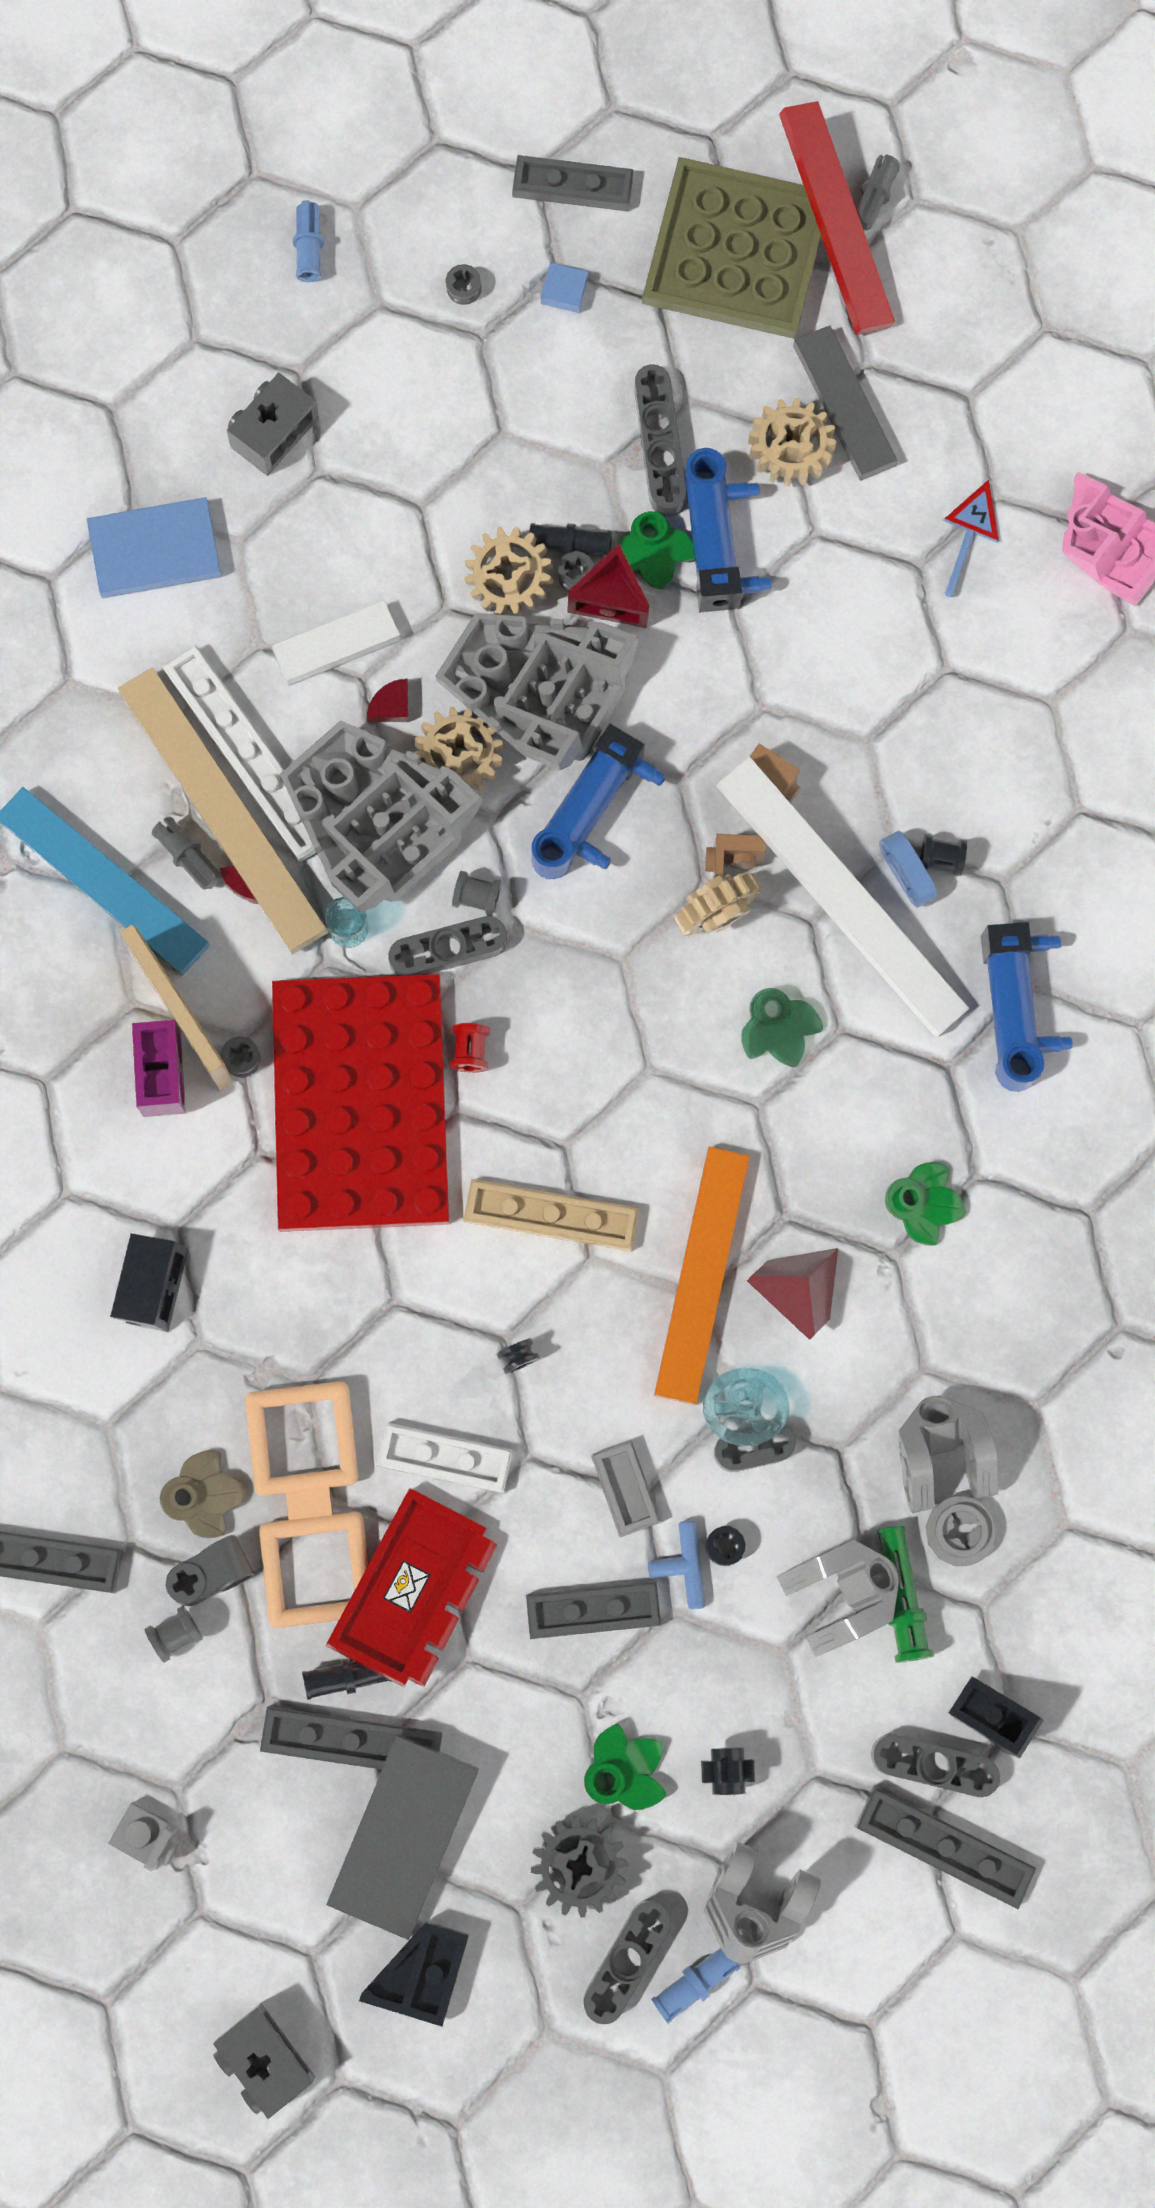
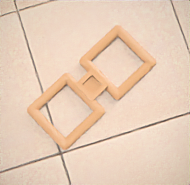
(306, 1497)

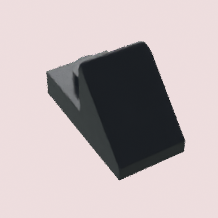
(995, 1717)

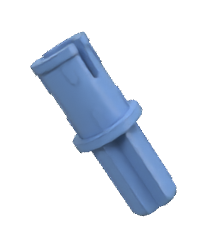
(308, 241)

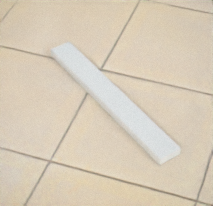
(842, 896)

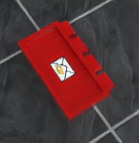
(407, 1588)

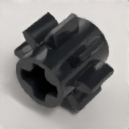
(728, 1771)

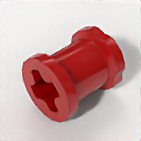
(463, 1060)

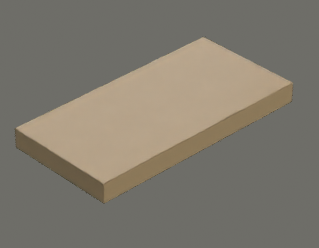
(176, 1007)

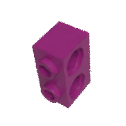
(158, 1068)

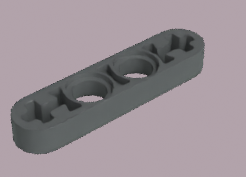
(657, 440)

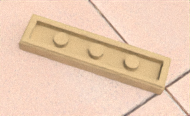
(551, 1215)

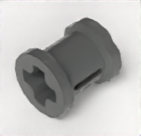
(476, 893)
(173, 1634)

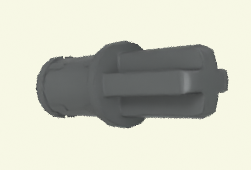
(877, 189)
(187, 853)

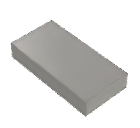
(625, 1488)

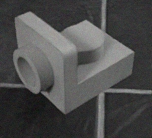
(145, 1837)

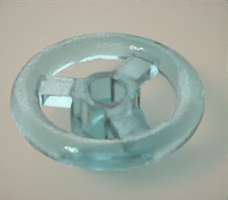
(749, 1386)

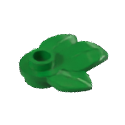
(656, 555)
(931, 1202)
(631, 1767)

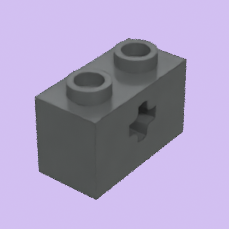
(286, 419)
(287, 2070)

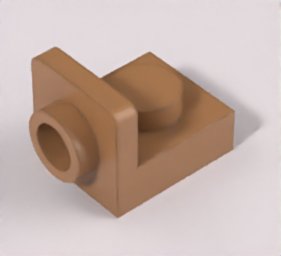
(739, 850)

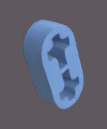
(908, 869)

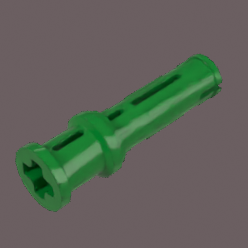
(894, 1540)

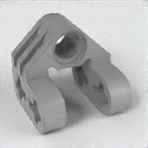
(938, 1428)
(866, 1582)
(767, 1932)

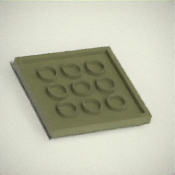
(734, 249)

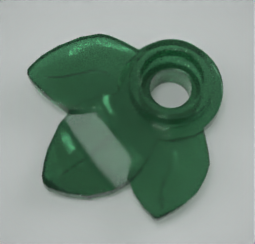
(782, 1033)

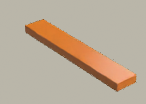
(701, 1276)

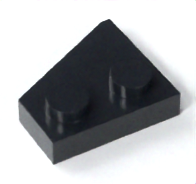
(420, 1975)

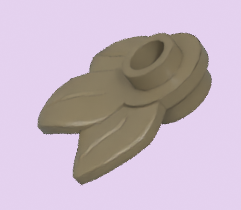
(209, 1495)

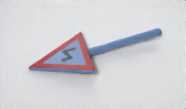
(977, 517)

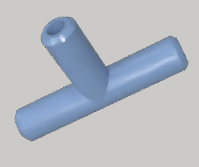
(687, 1565)

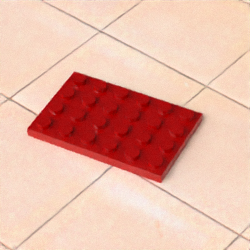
(359, 1103)

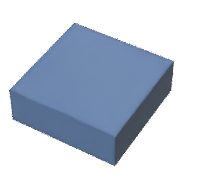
(564, 287)

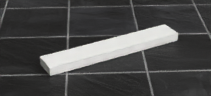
(239, 745)

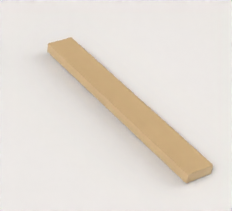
(222, 811)

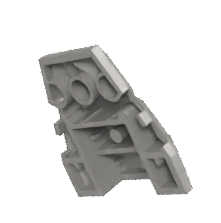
(540, 683)
(376, 813)

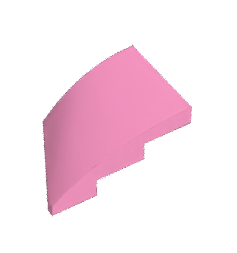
(1110, 540)

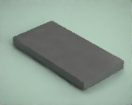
(402, 1836)

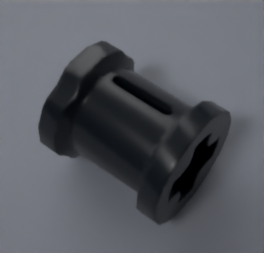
(943, 854)

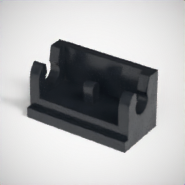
(149, 1282)

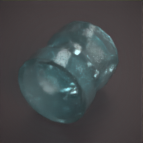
(343, 915)

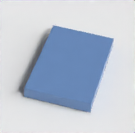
(153, 547)

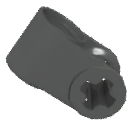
(217, 1570)

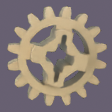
(790, 457)
(524, 567)
(473, 757)
(718, 904)

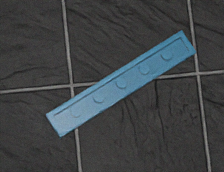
(102, 880)

